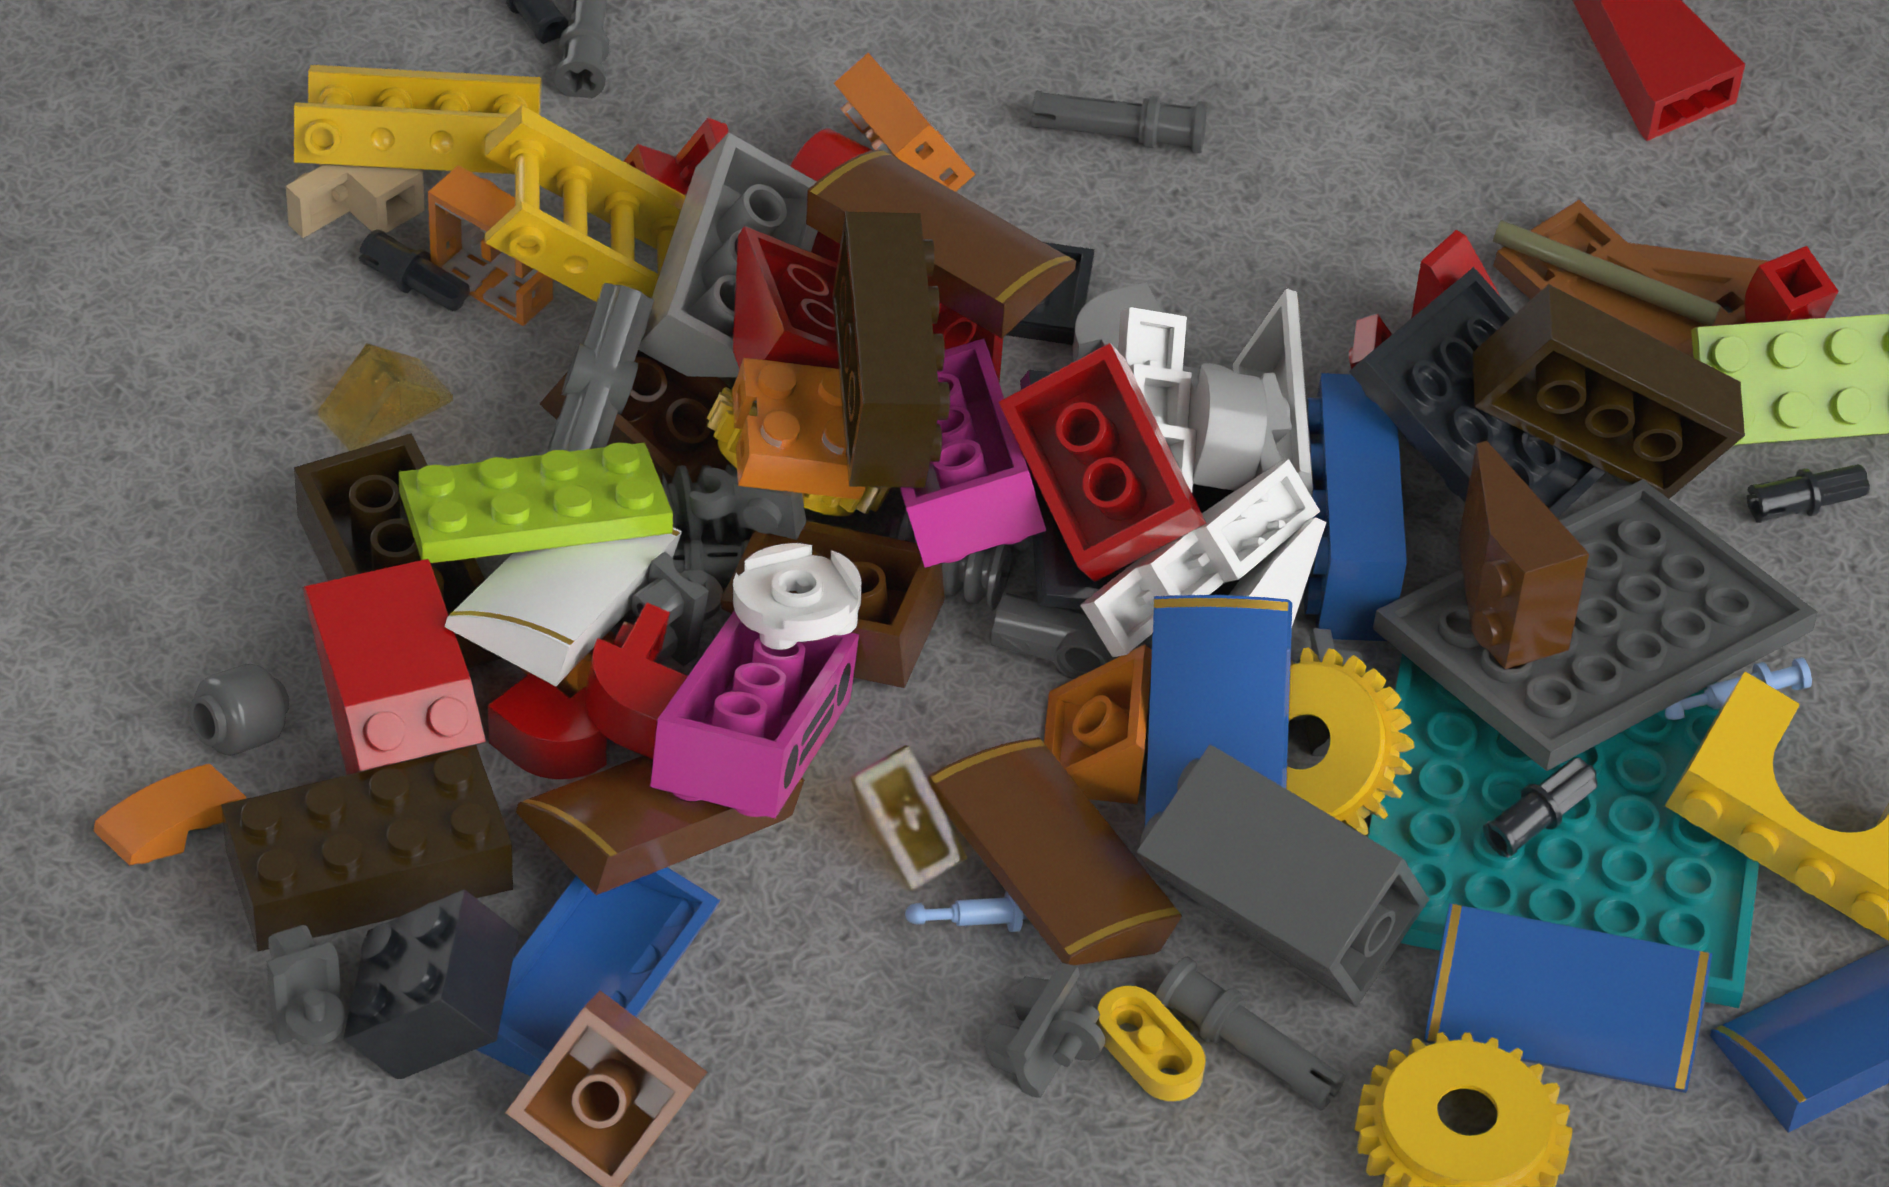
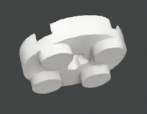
(825, 598)

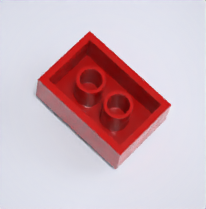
(1102, 462)

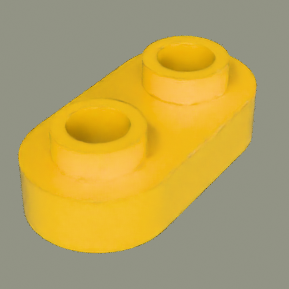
(1156, 1045)

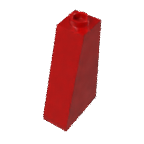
(1662, 61)

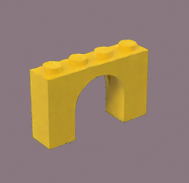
(1737, 799)

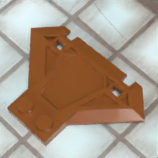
(1703, 274)

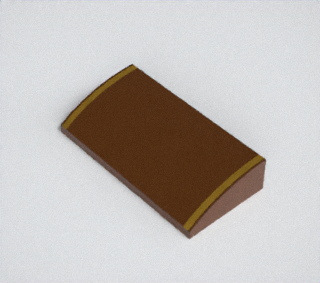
(980, 260)
(622, 829)
(1055, 853)

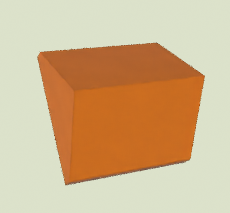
(1100, 727)

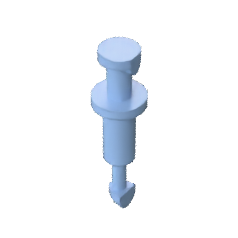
(1796, 676)
(972, 913)

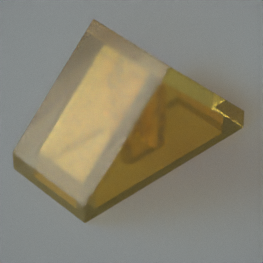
(380, 396)
(906, 818)

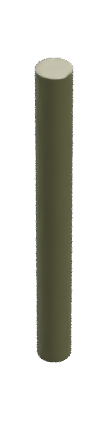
(1606, 273)

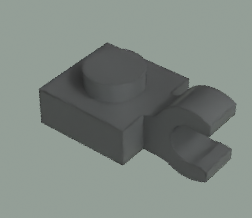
(757, 508)

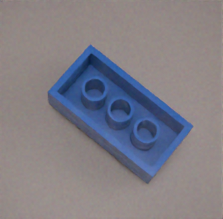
(1361, 501)

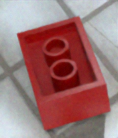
(783, 303)
(392, 667)

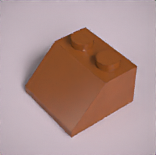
(606, 1091)

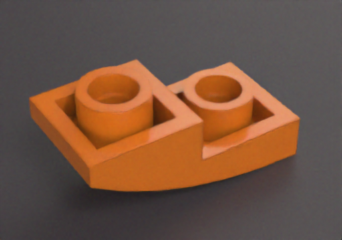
(159, 816)

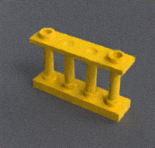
(406, 117)
(587, 182)

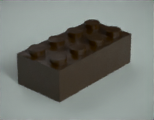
(888, 350)
(1607, 392)
(361, 526)
(367, 845)

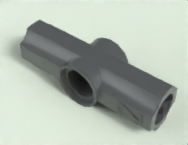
(602, 370)
(1051, 634)

